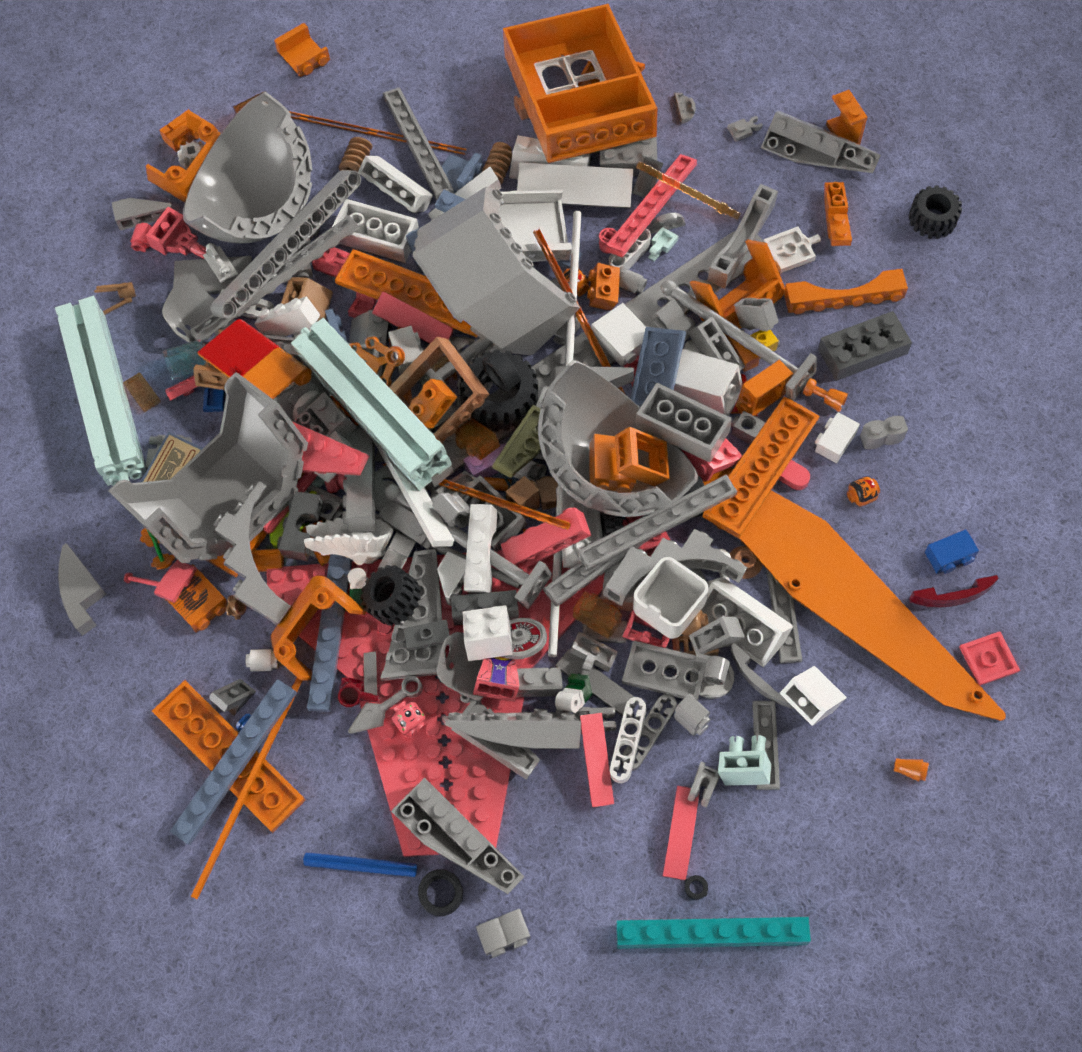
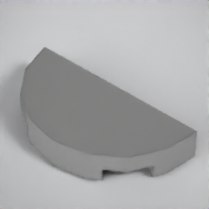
(685, 107)
(668, 221)

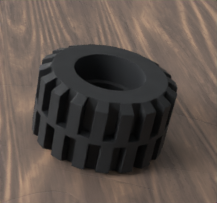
(931, 223)
(391, 608)

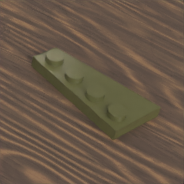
(521, 447)

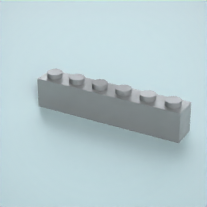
(360, 488)

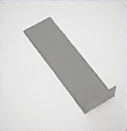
(370, 673)

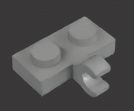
(593, 653)

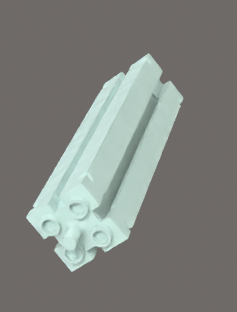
(101, 391)
(371, 403)

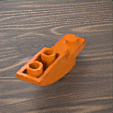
(836, 214)

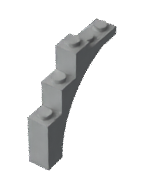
(694, 554)
(253, 590)

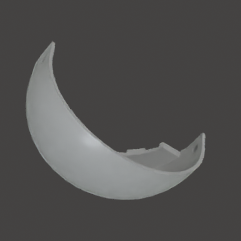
(251, 176)
(588, 404)

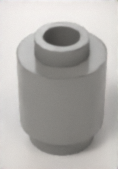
(632, 281)

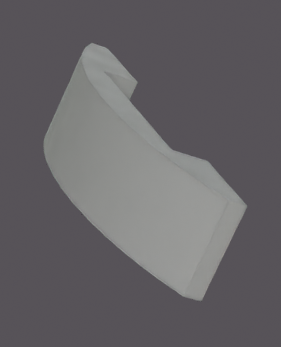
(742, 660)

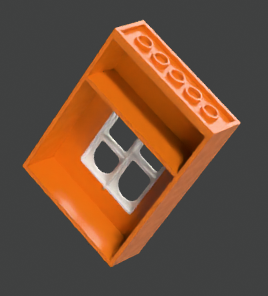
(585, 117)

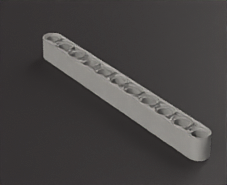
(296, 234)

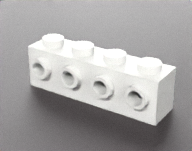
(395, 184)

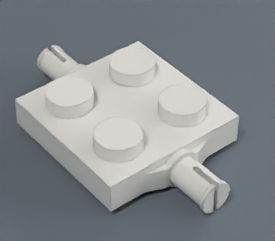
(791, 249)

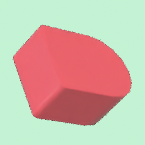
(795, 476)

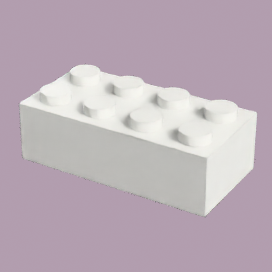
(378, 230)

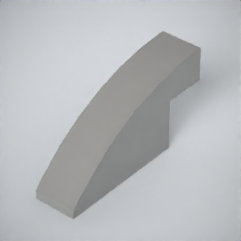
(77, 590)

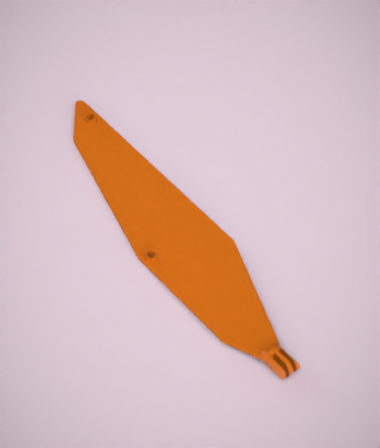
(855, 601)

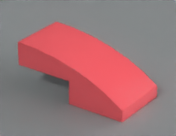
(361, 305)
(175, 580)

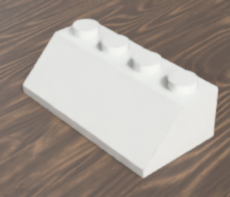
(530, 151)
(761, 627)

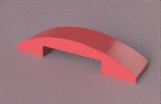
(680, 835)

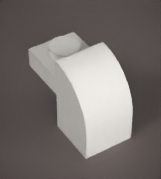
(398, 551)

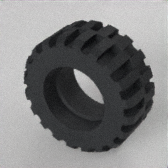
(510, 412)

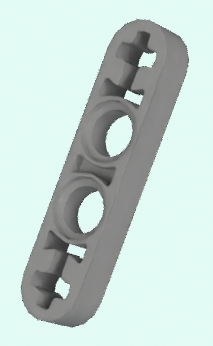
(650, 733)

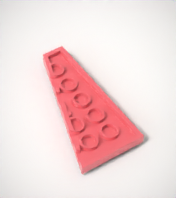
(330, 456)

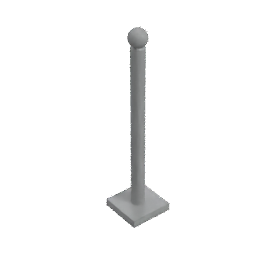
(467, 355)
(800, 375)
(531, 584)

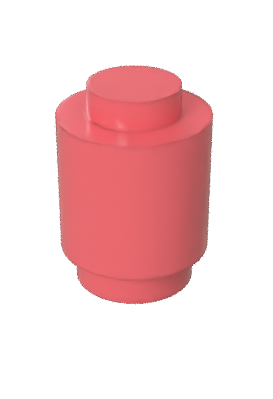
(139, 240)

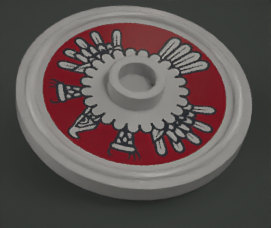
(527, 638)

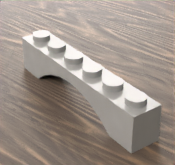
(733, 253)

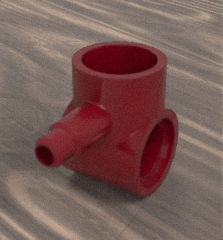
(351, 693)

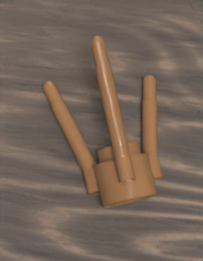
(125, 291)

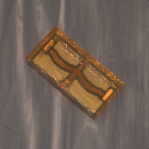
(142, 392)

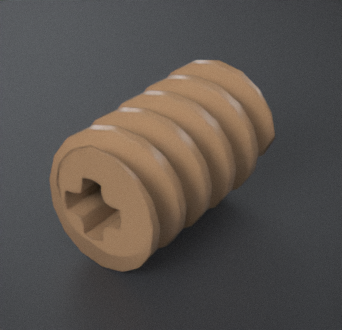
(355, 154)
(499, 160)

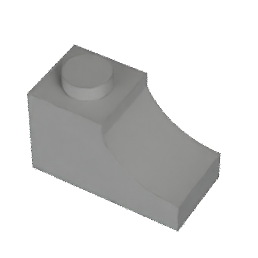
(717, 634)

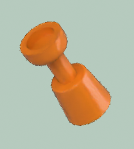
(833, 397)

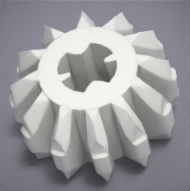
(188, 152)

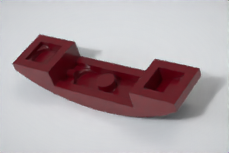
(929, 598)

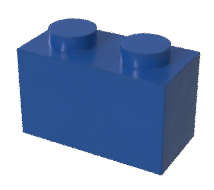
(952, 551)

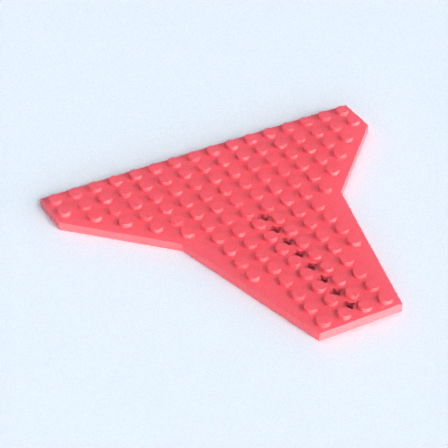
(407, 759)

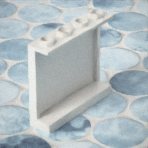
(533, 210)

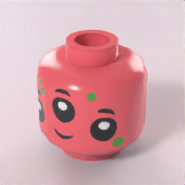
(408, 717)

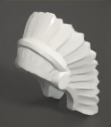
(361, 546)

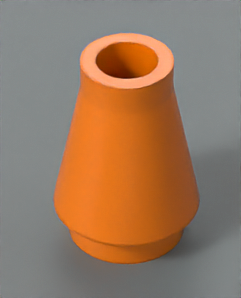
(912, 768)

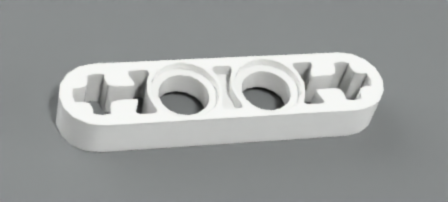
(627, 739)

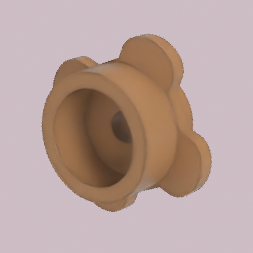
(235, 607)

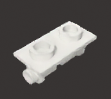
(219, 263)

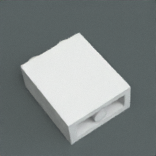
(620, 334)
(813, 695)

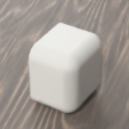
(670, 597)

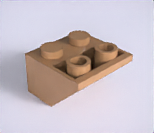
(316, 293)

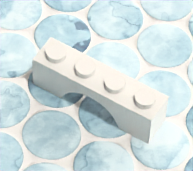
(480, 533)

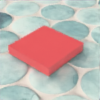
(989, 658)

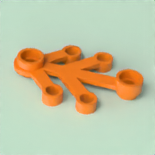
(375, 362)

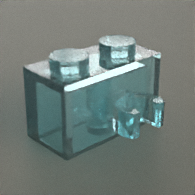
(183, 358)

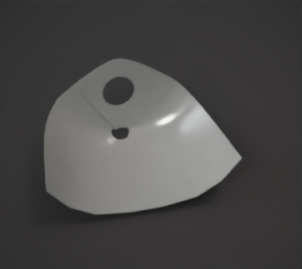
(188, 306)
(464, 673)

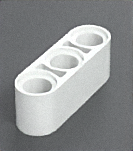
(633, 253)

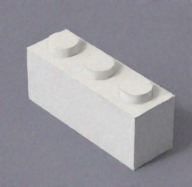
(287, 318)

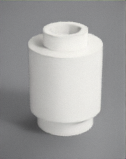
(261, 660)

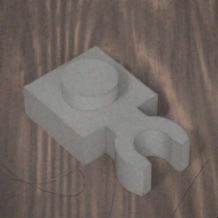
(743, 129)

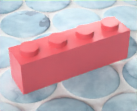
(545, 539)

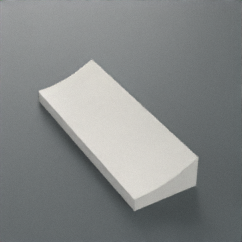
(579, 183)

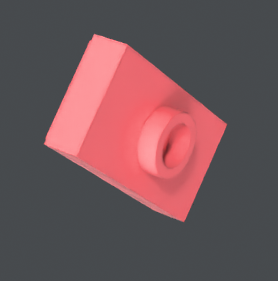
(184, 387)

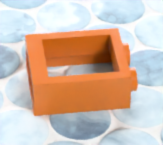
(764, 389)
(627, 456)

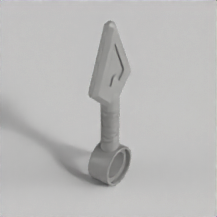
(373, 714)

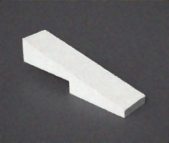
(484, 179)

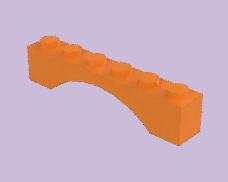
(806, 296)

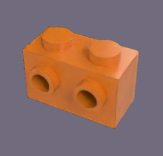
(603, 286)
(432, 402)

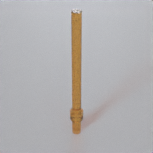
(721, 207)

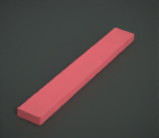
(649, 207)

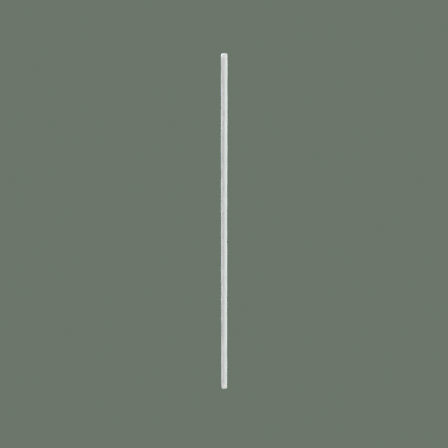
(557, 561)

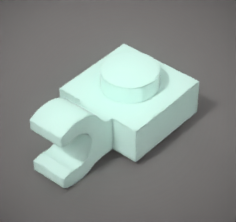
(662, 241)

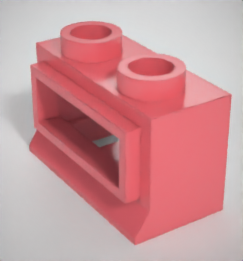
(330, 261)
(644, 637)

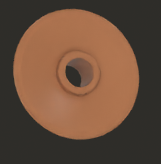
(753, 566)

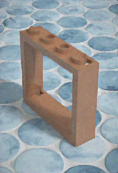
(423, 363)

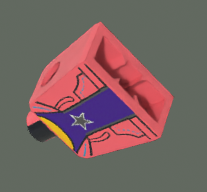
(497, 679)

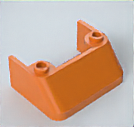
(176, 179)
(761, 282)
(318, 594)

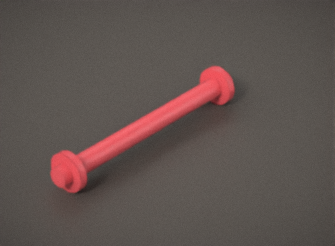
(129, 577)

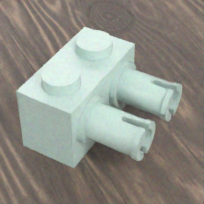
(745, 767)

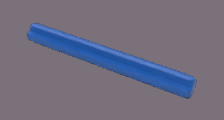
(360, 864)

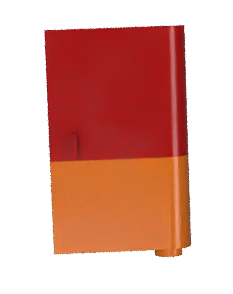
(255, 358)

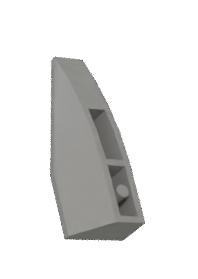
(815, 146)
(521, 729)
(454, 837)

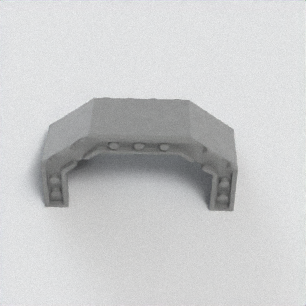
(489, 278)
(252, 446)

